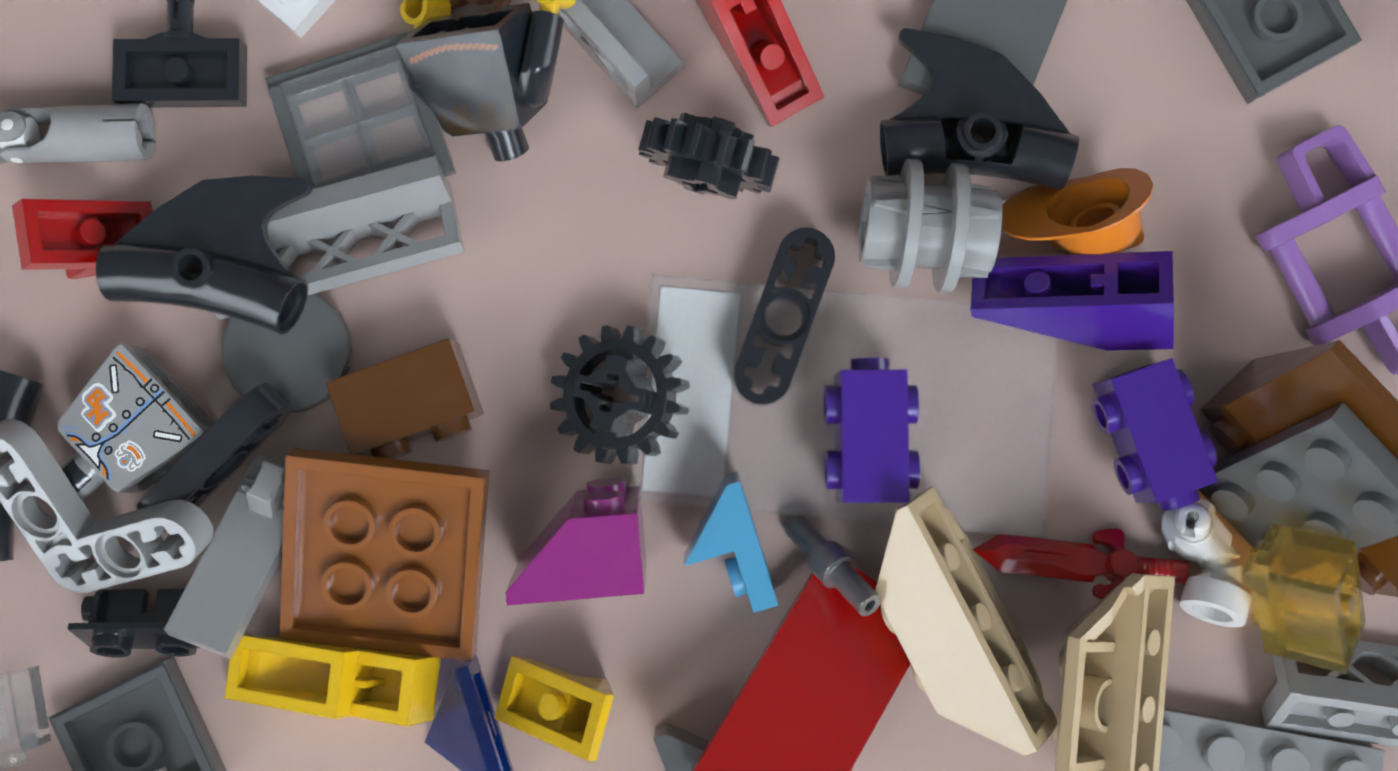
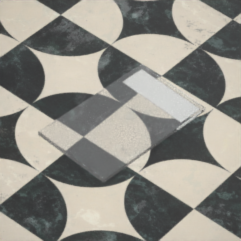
(978, 384)

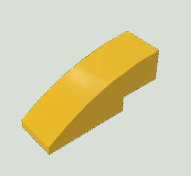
(333, 680)

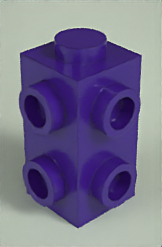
(871, 433)
(1155, 435)

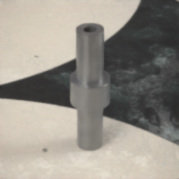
(833, 566)

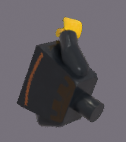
(483, 67)

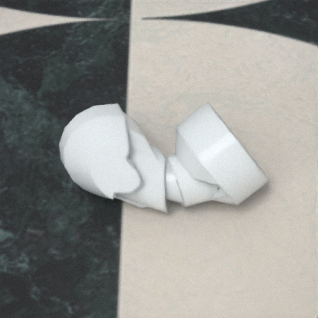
(1203, 539)

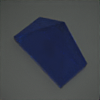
(466, 725)

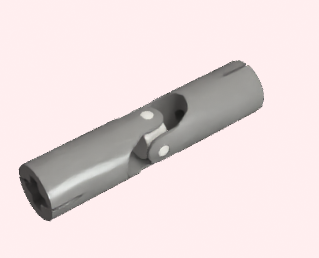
(78, 134)

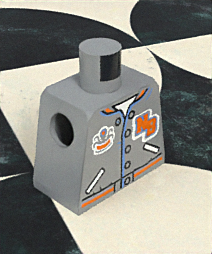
(129, 424)

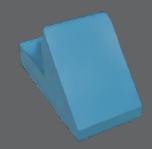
(731, 528)

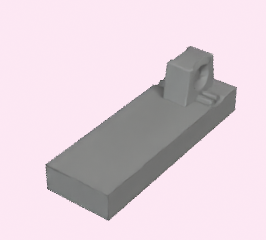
(235, 564)

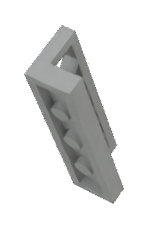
(622, 46)
(373, 204)
(1340, 703)

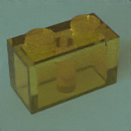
(1307, 596)

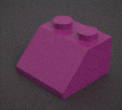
(586, 549)

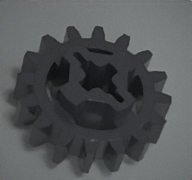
(708, 155)
(614, 419)

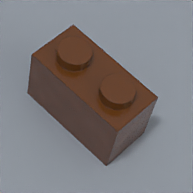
(406, 400)

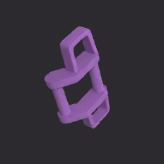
(1316, 211)

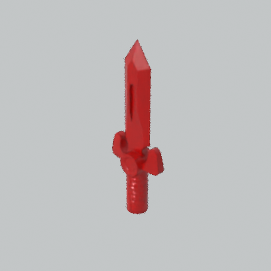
(1077, 560)

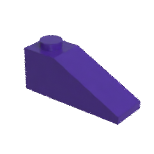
(1083, 298)

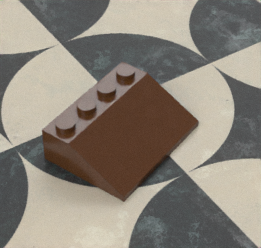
(1293, 387)

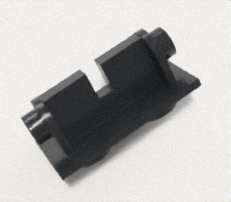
(120, 623)

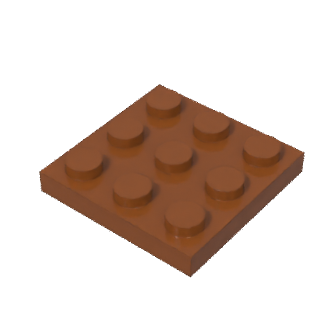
(382, 553)

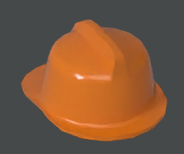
(1084, 217)

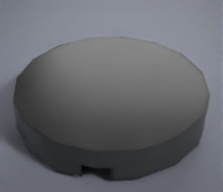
(293, 362)

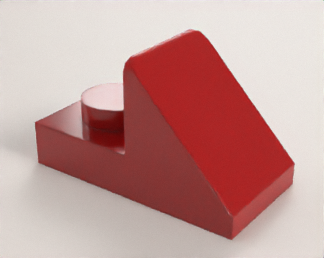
(71, 231)

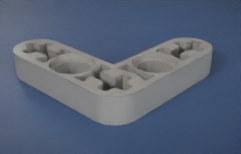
(75, 535)

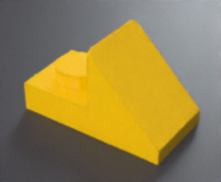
(555, 706)

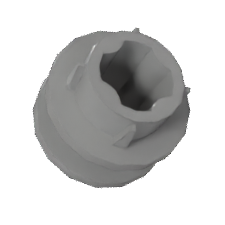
(929, 226)

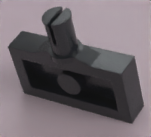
(180, 66)

